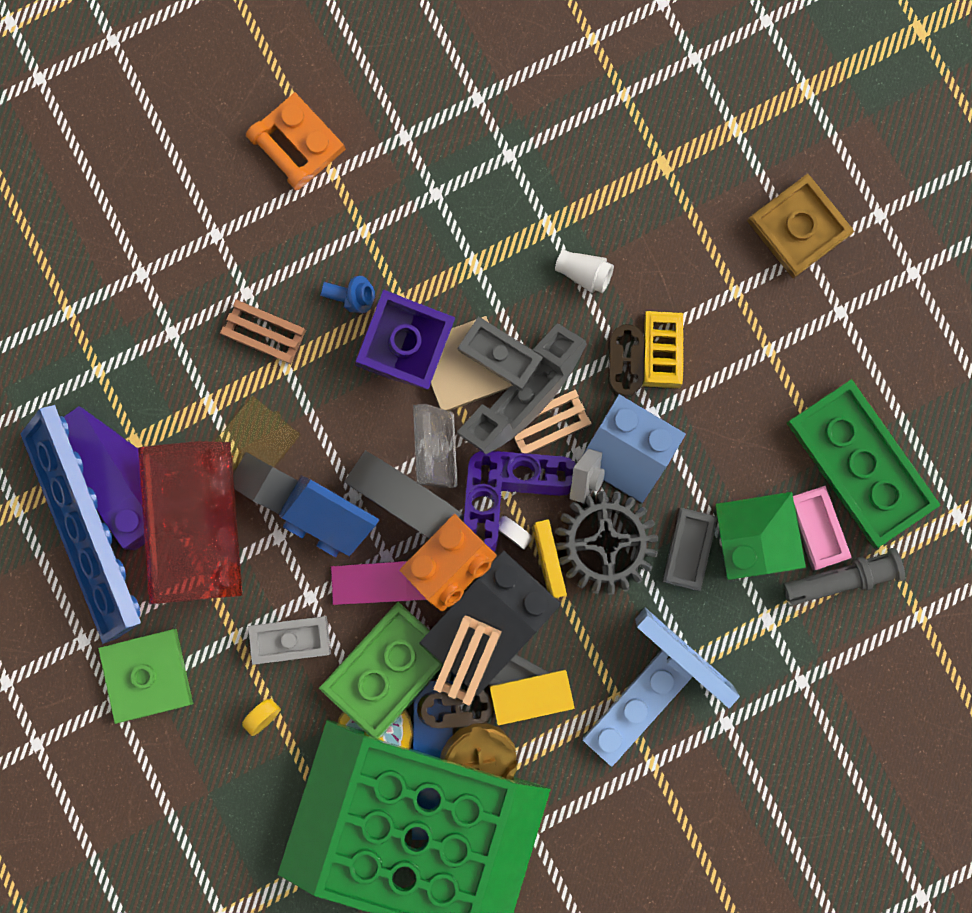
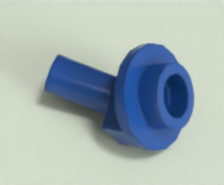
(353, 296)

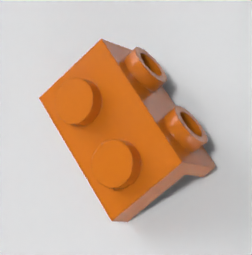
(448, 563)

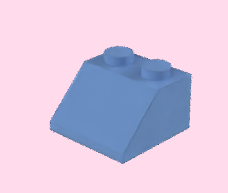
(634, 447)

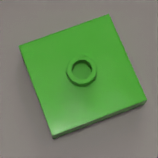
(145, 676)

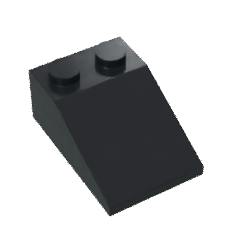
(501, 599)

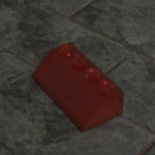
(190, 522)

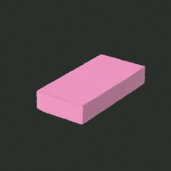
(820, 528)

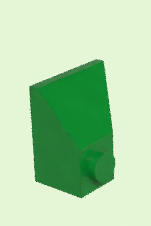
(760, 535)

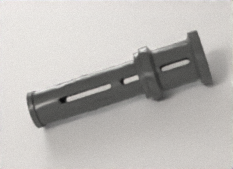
(862, 574)

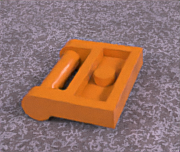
(304, 132)

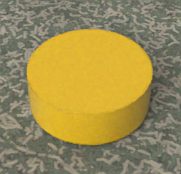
(261, 716)

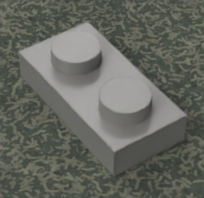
(289, 640)

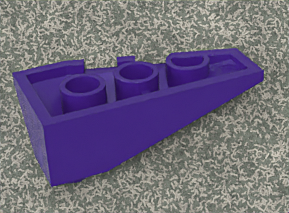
(112, 473)

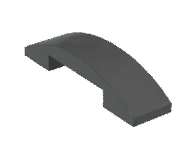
(516, 408)

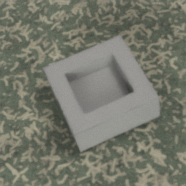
(587, 475)

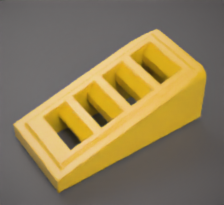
(663, 379)

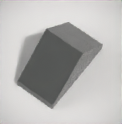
(263, 483)

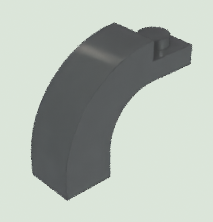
(400, 495)

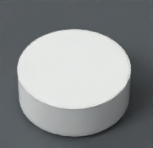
(514, 532)

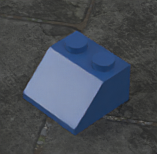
(327, 517)

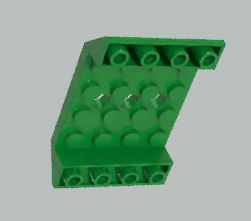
(364, 803)

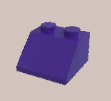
(404, 340)

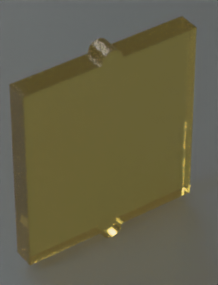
(258, 433)

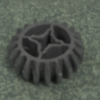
(638, 539)

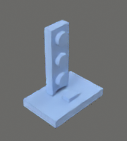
(654, 690)

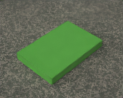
(383, 673)

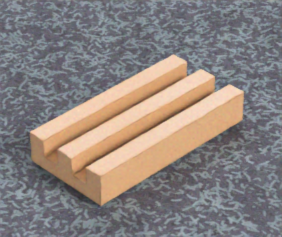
(577, 409)
(454, 689)

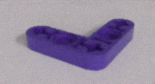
(502, 479)

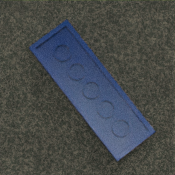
(79, 525)

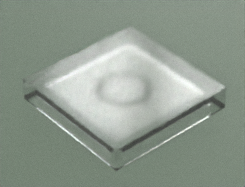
(435, 446)

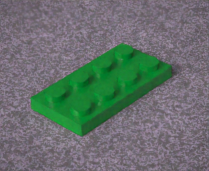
(863, 464)

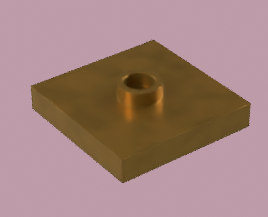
(800, 226)

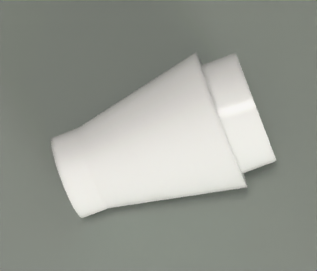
(586, 270)

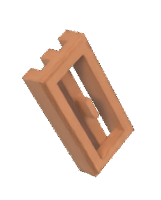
(235, 319)

